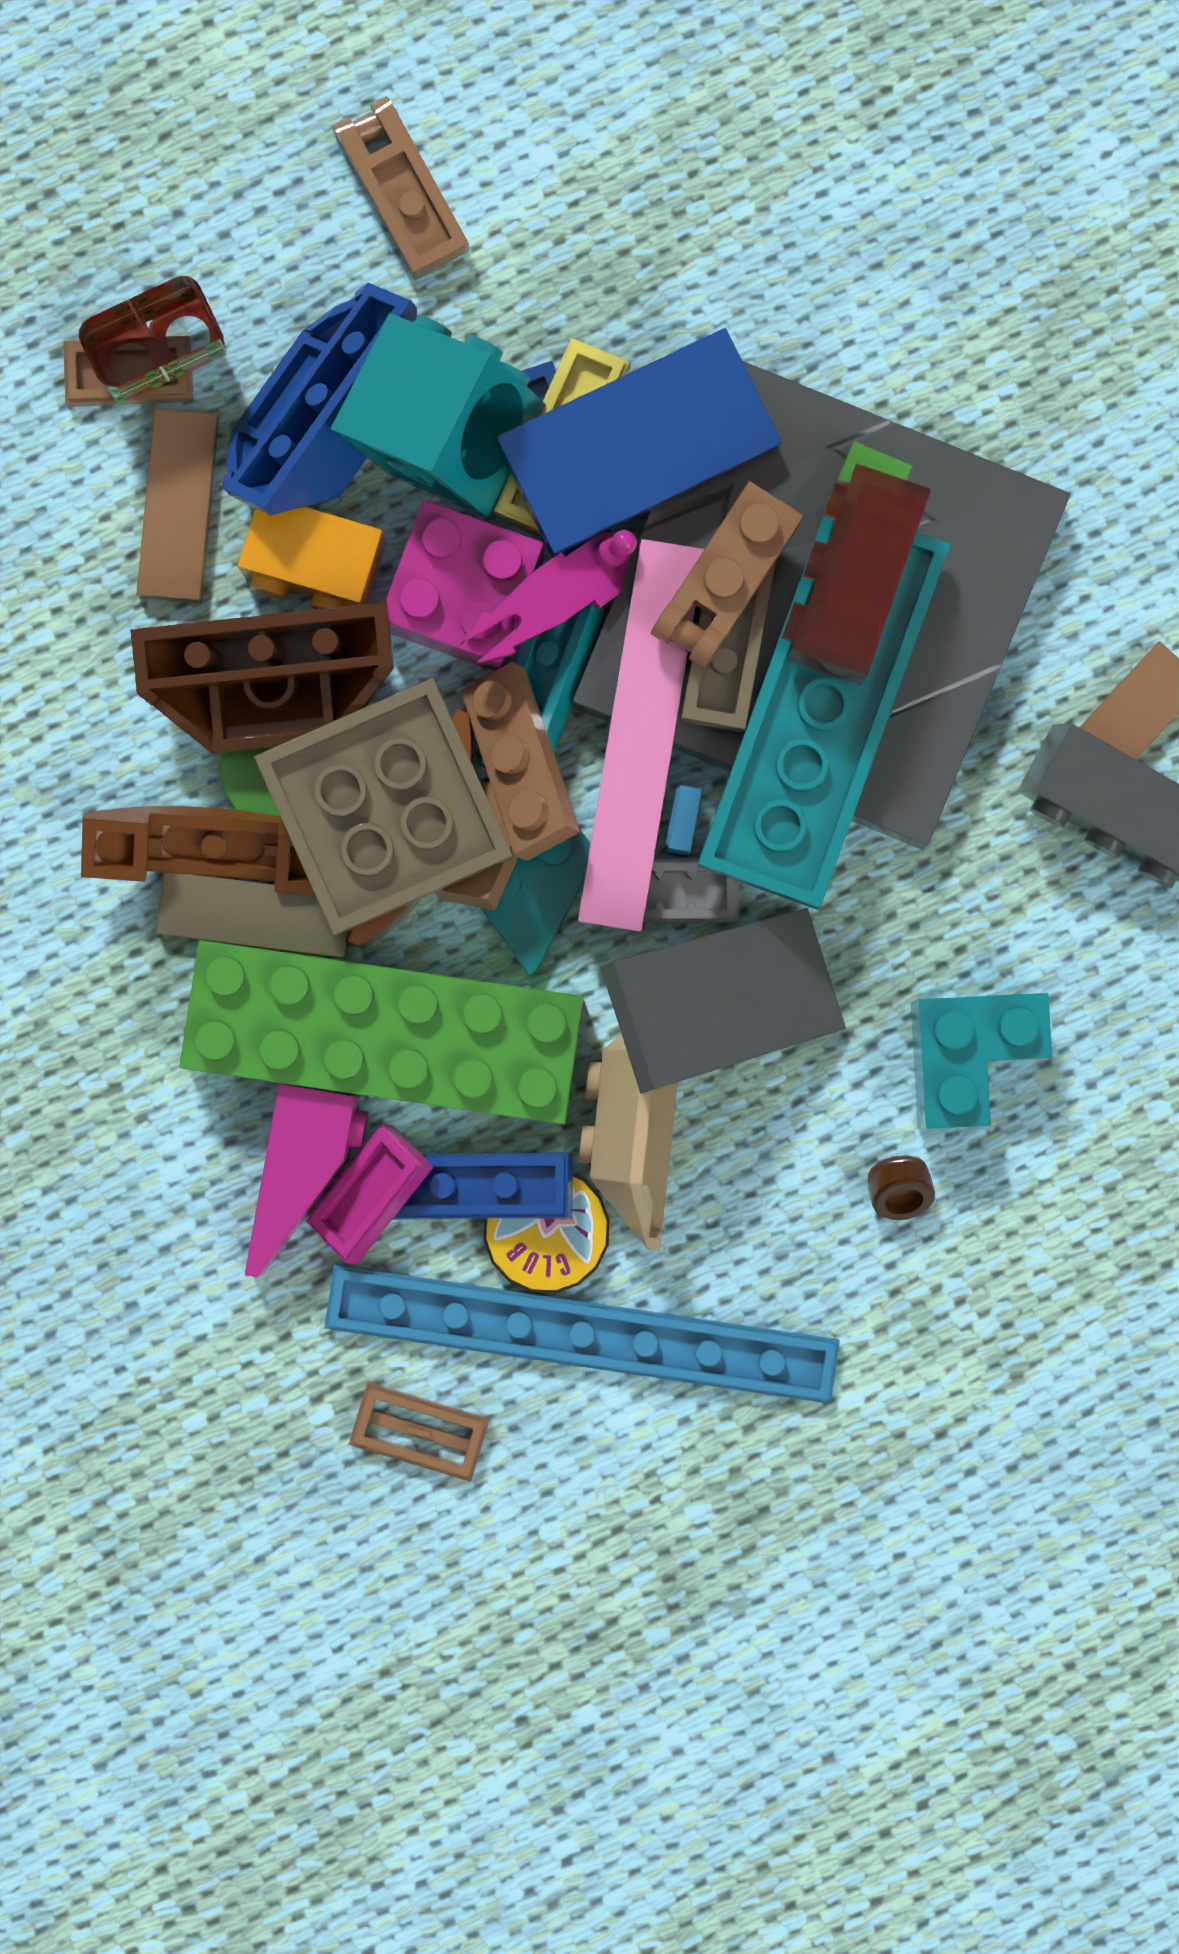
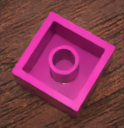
(453, 574)

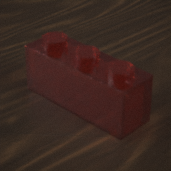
(855, 573)

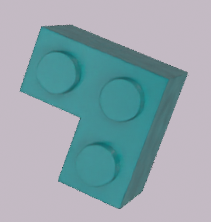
(958, 1039)

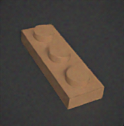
(520, 761)

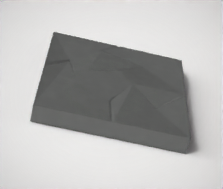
(998, 541)

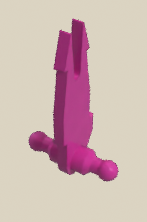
(559, 591)

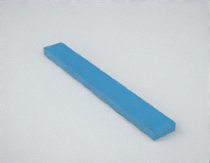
(582, 1333)

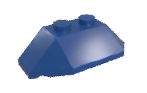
(283, 442)

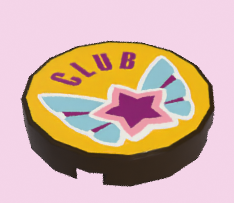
(551, 1252)

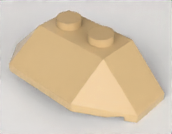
(629, 1142)

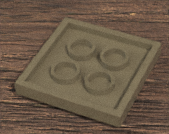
(383, 807)

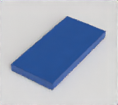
(638, 442)

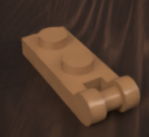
(402, 189)
(728, 572)

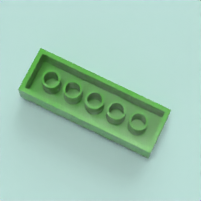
(381, 1032)

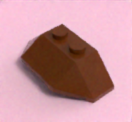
(263, 675)

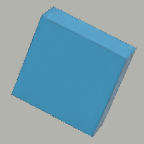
(683, 820)

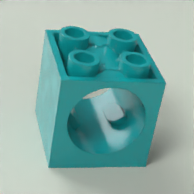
(433, 411)

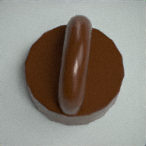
(900, 1187)

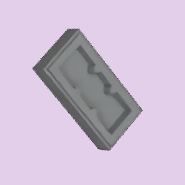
(690, 894)

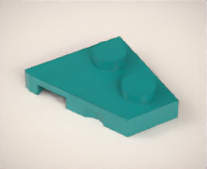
(539, 899)

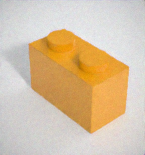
(312, 556)

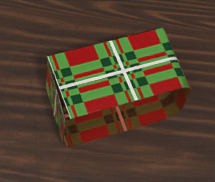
(127, 324)

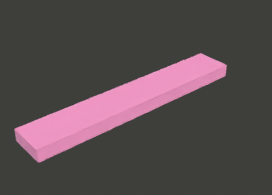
(637, 746)

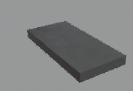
(722, 999)

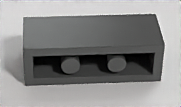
(1110, 797)

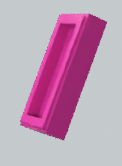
(369, 1193)

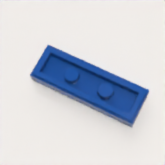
(493, 1187)

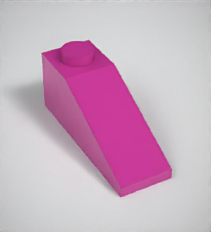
(303, 1156)

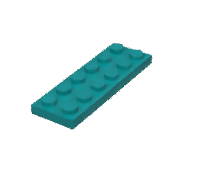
(813, 749)

